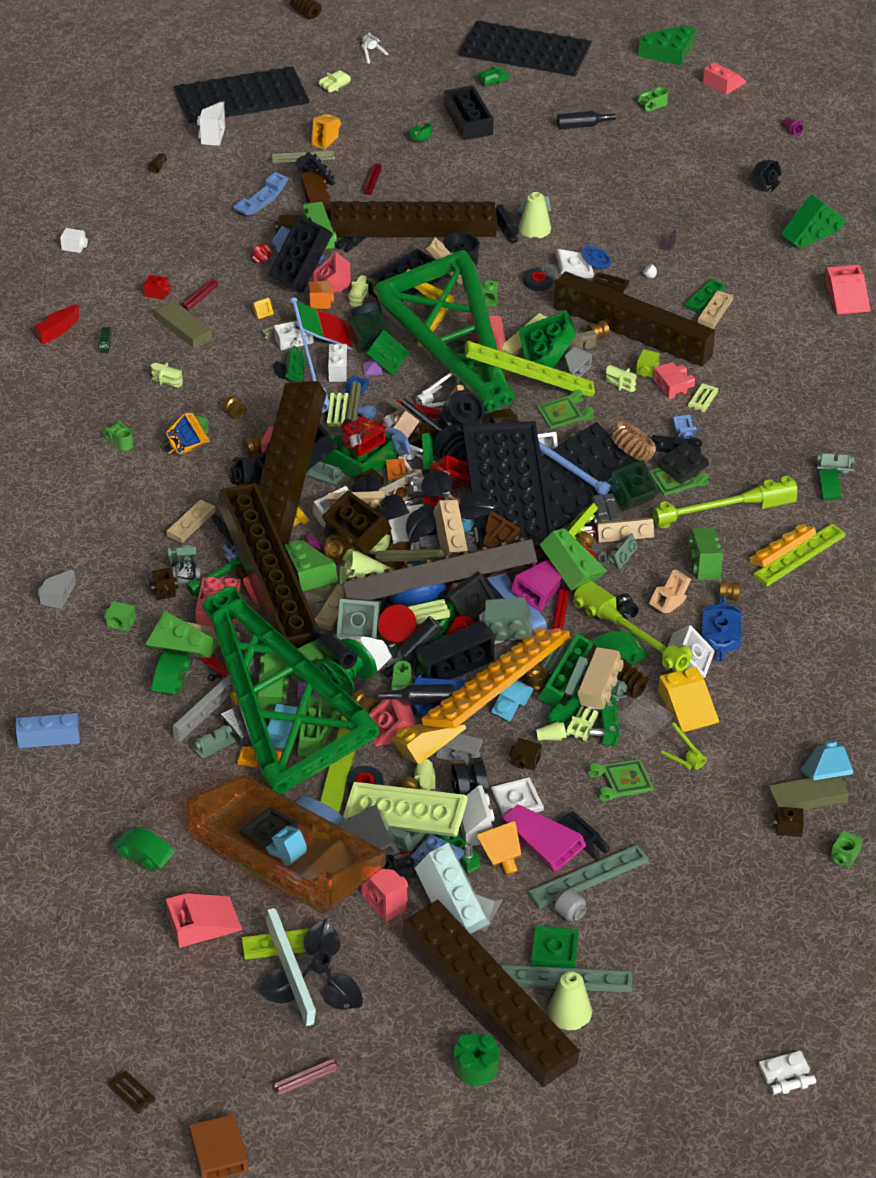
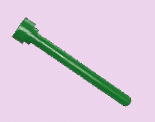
(194, 585)

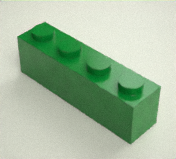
(560, 678)

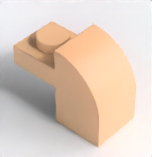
(672, 594)

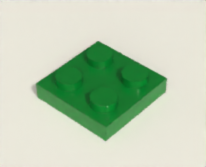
(554, 947)

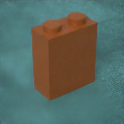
(219, 1147)

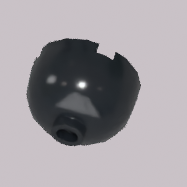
(766, 173)
(245, 470)

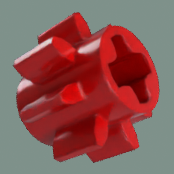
(261, 253)

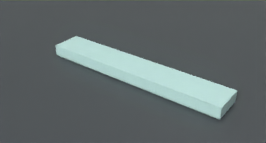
(290, 967)

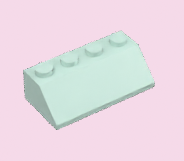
(446, 881)

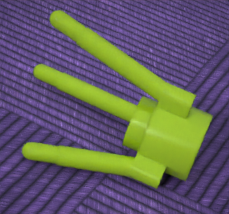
(694, 757)

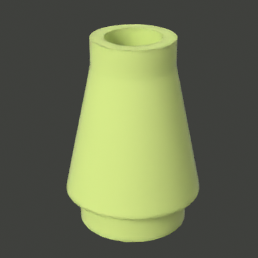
(553, 732)

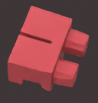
(672, 379)

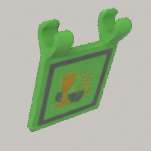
(564, 411)
(669, 485)
(623, 777)

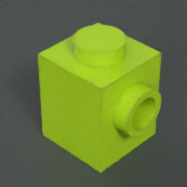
(647, 362)

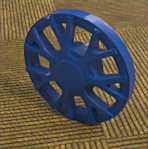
(596, 257)

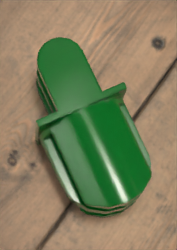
(493, 76)

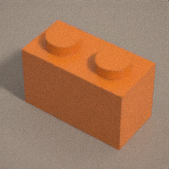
(321, 295)

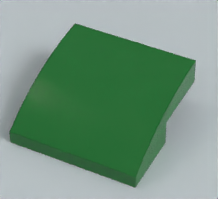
(388, 352)

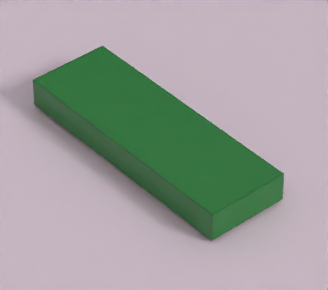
(704, 296)

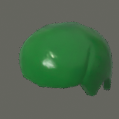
(420, 134)

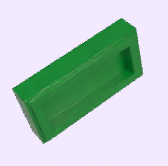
(427, 451)

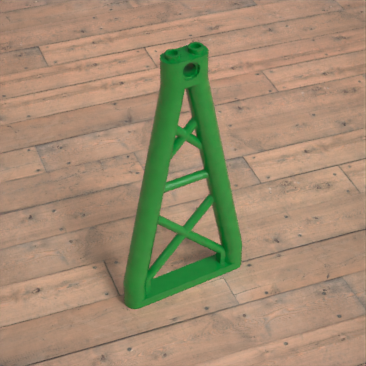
(495, 392)
(229, 605)

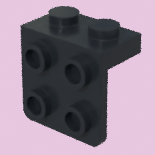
(311, 163)

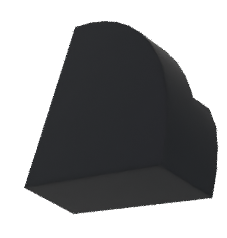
(280, 369)

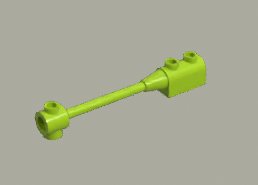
(767, 495)
(603, 605)

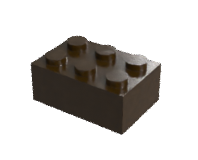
(356, 522)

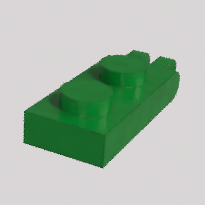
(295, 364)

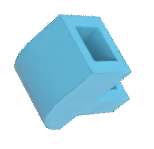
(510, 699)
(287, 845)

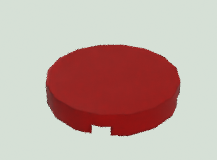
(397, 623)

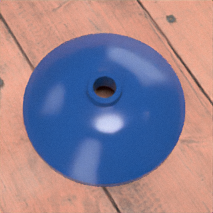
(419, 595)

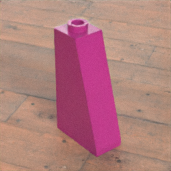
(538, 584)
(545, 837)

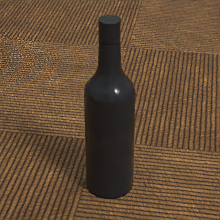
(582, 119)
(420, 637)
(335, 648)
(419, 694)

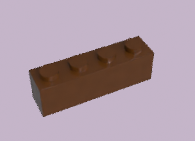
(316, 190)

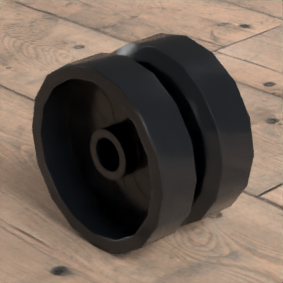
(463, 241)
(461, 409)
(468, 778)

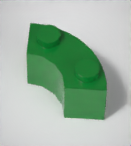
(627, 643)
(170, 672)
(144, 848)

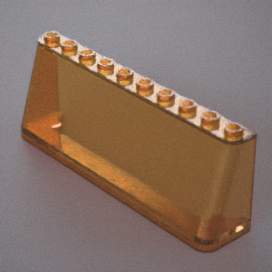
(320, 878)

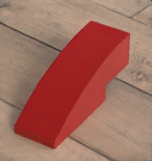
(57, 324)

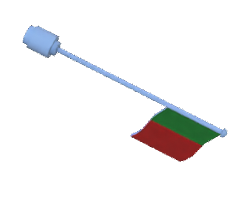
(322, 326)

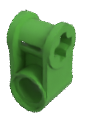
(654, 98)
(119, 435)
(401, 675)

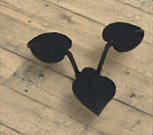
(434, 484)
(391, 506)
(322, 943)

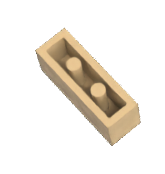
(450, 527)
(600, 678)

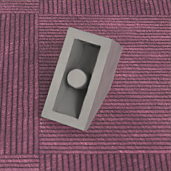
(577, 361)
(57, 589)

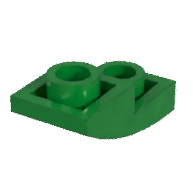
(830, 484)
(564, 713)

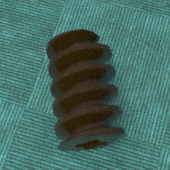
(308, 8)
(634, 680)

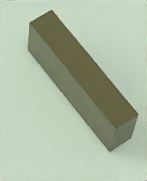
(183, 324)
(808, 793)

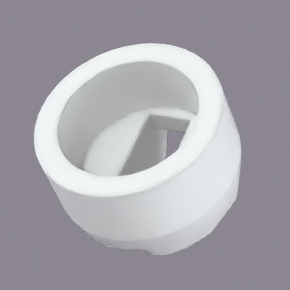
(650, 271)

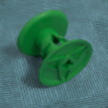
(364, 667)

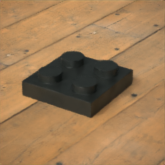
(683, 462)
(471, 596)
(265, 826)

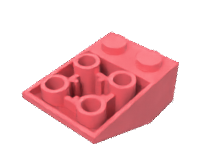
(847, 289)
(208, 588)
(201, 917)

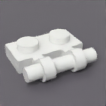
(785, 1067)

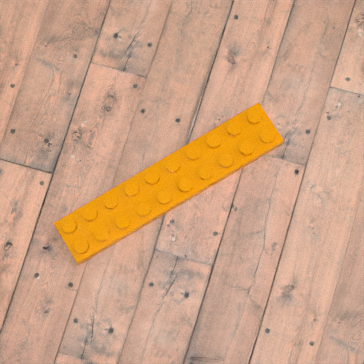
(495, 678)

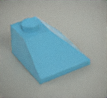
(827, 762)

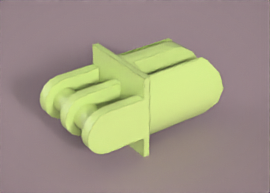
(334, 81)
(358, 292)
(166, 375)
(621, 378)
(582, 723)
(425, 775)

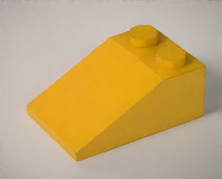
(688, 699)
(420, 742)

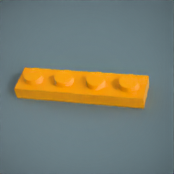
(782, 546)

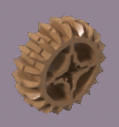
(633, 441)

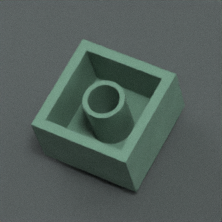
(358, 618)
(509, 618)

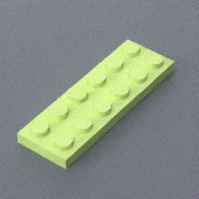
(410, 808)

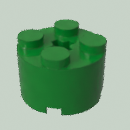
(476, 1059)

